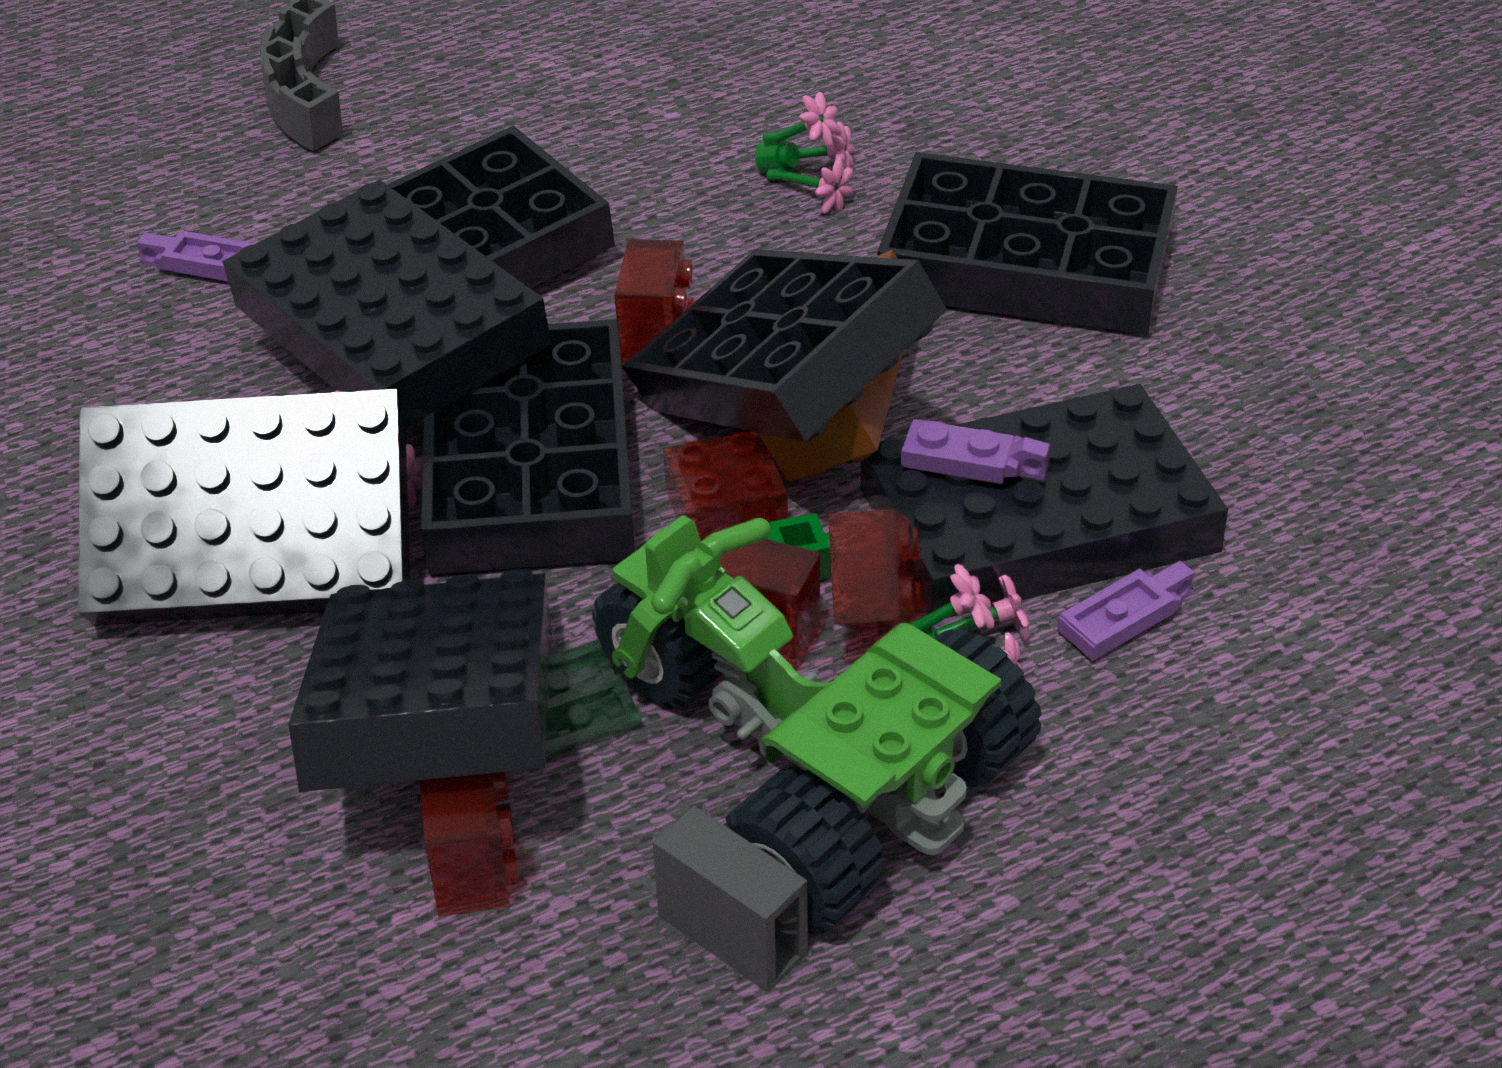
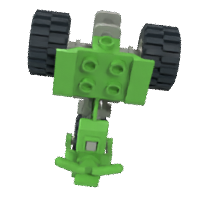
(871, 740)

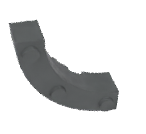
(288, 52)

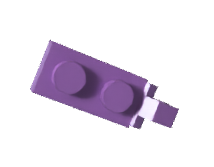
(189, 253)
(973, 452)
(1125, 609)

